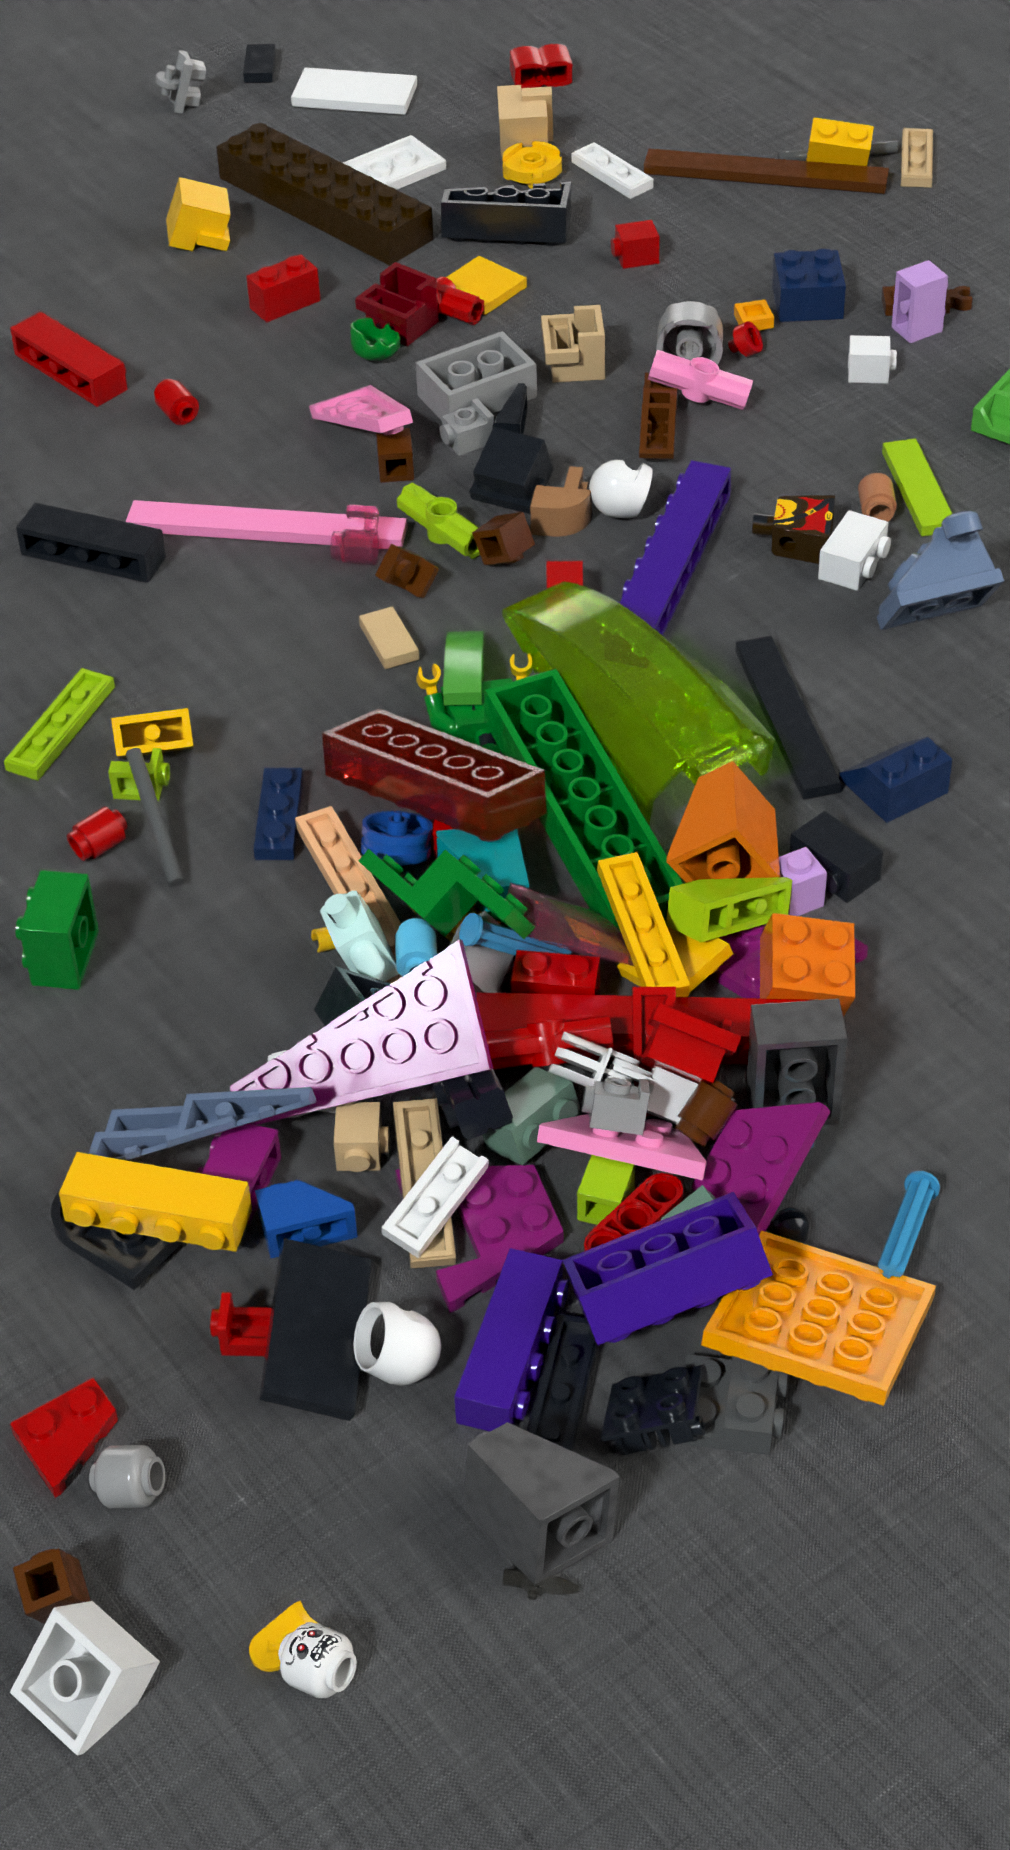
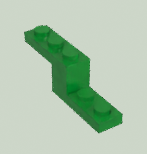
(448, 892)

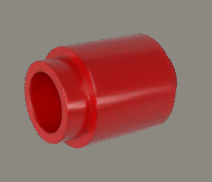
(176, 401)
(97, 833)

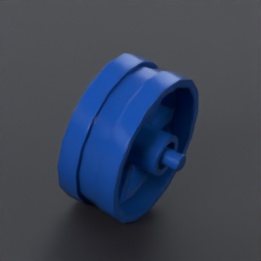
(399, 835)

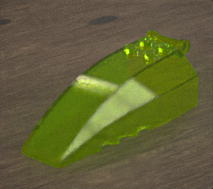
(637, 690)

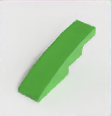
(463, 668)

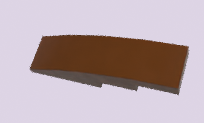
(658, 420)

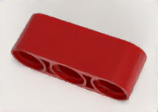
(640, 1209)

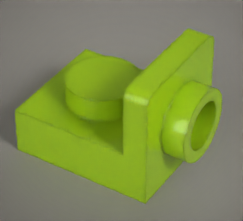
(123, 782)

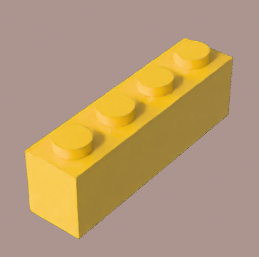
(156, 1201)

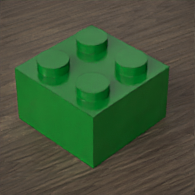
(58, 929)

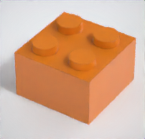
(807, 959)

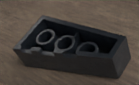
(507, 214)

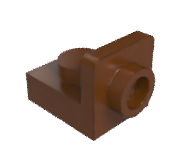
(407, 571)

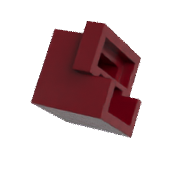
(403, 300)

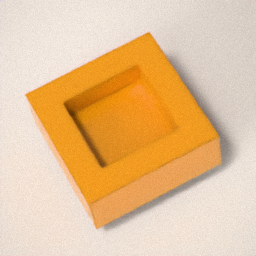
(756, 312)

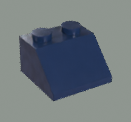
(901, 778)

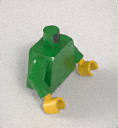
(464, 720)

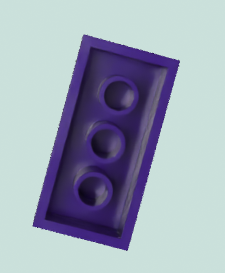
(667, 1268)

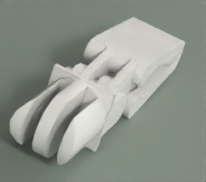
(666, 1089)

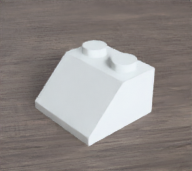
(83, 1674)

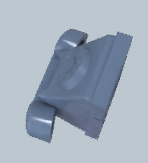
(943, 575)

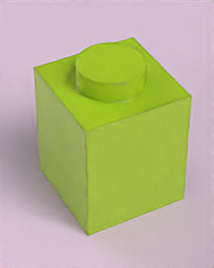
(603, 1188)

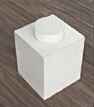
(870, 359)

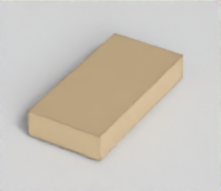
(389, 637)

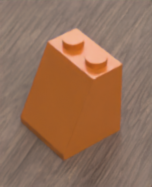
(726, 830)

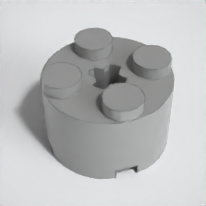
(691, 331)

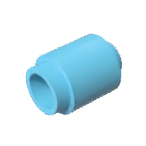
(414, 944)

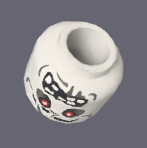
(317, 1660)

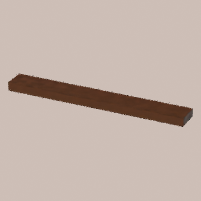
(766, 171)

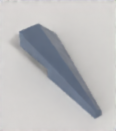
(154, 1129)

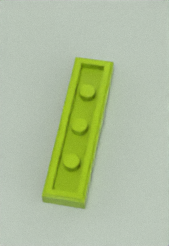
(916, 484)
(59, 724)

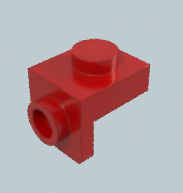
(240, 1329)

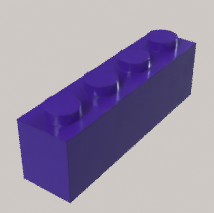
(511, 1341)

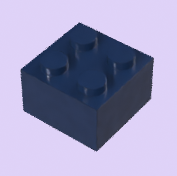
(808, 285)

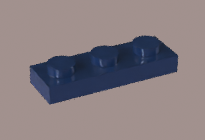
(277, 813)

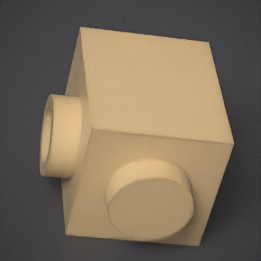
(360, 1137)

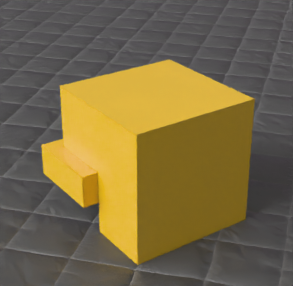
(199, 216)

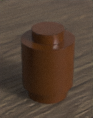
(706, 1112)

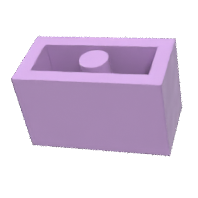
(919, 301)

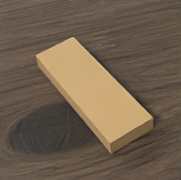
(916, 157)

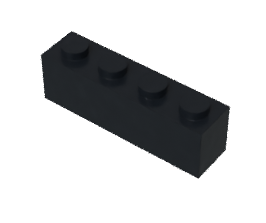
(91, 542)

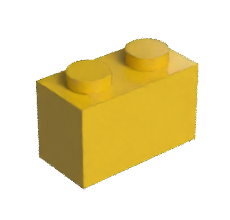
(839, 142)
(162, 730)

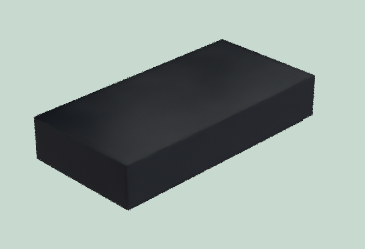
(259, 63)

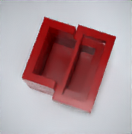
(688, 1042)

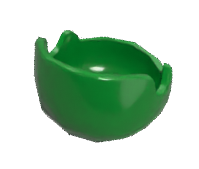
(372, 342)

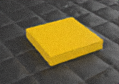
(488, 282)

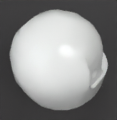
(620, 490)
(408, 1349)

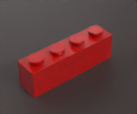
(69, 359)

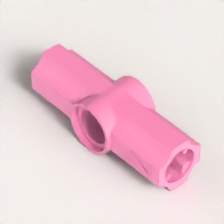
(700, 379)

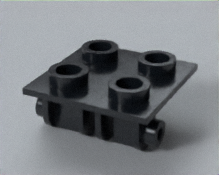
(653, 1404)

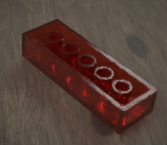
(435, 774)

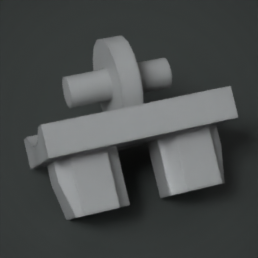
(177, 79)

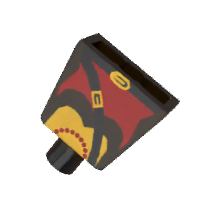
(798, 526)

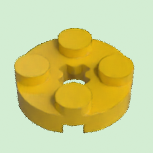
(532, 164)

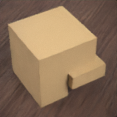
(524, 115)
(575, 344)

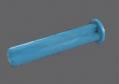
(500, 938)
(920, 1191)

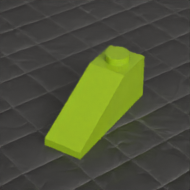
(726, 906)

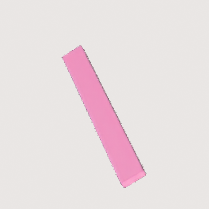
(257, 523)

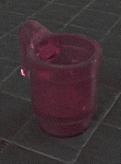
(355, 544)

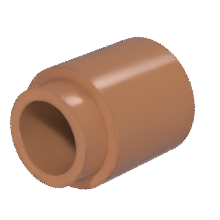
(877, 496)

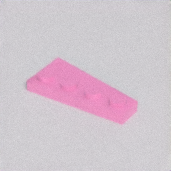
(364, 409)

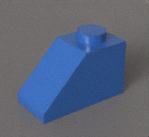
(303, 1215)

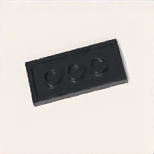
(313, 1330)

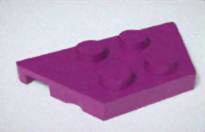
(761, 1156)

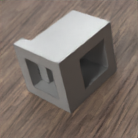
(467, 428)
(617, 1105)

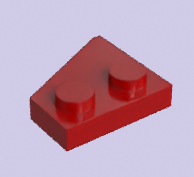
(65, 1432)

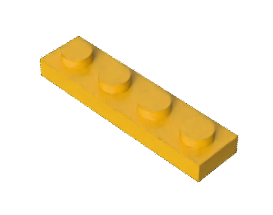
(642, 923)

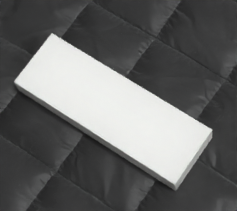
(612, 170)

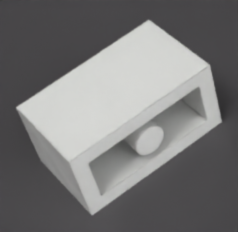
(854, 550)

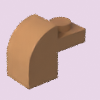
(562, 509)

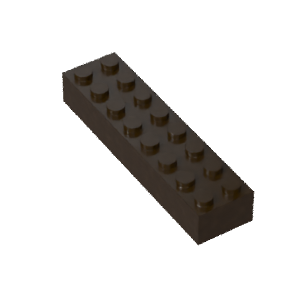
(325, 193)

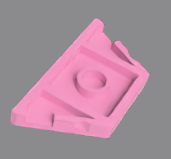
(658, 1148)

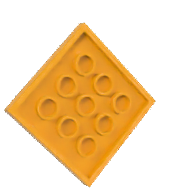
(823, 1320)

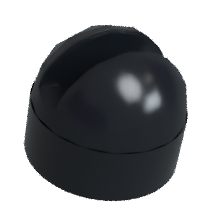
(791, 1224)

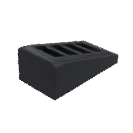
(514, 412)

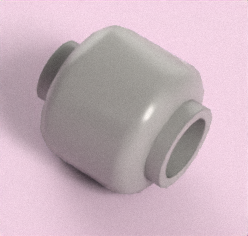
(127, 1476)

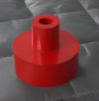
(746, 339)

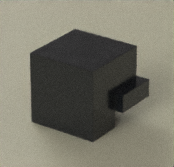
(511, 470)

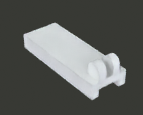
(434, 1198)

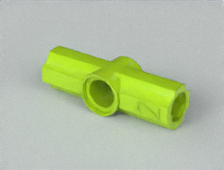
(439, 518)

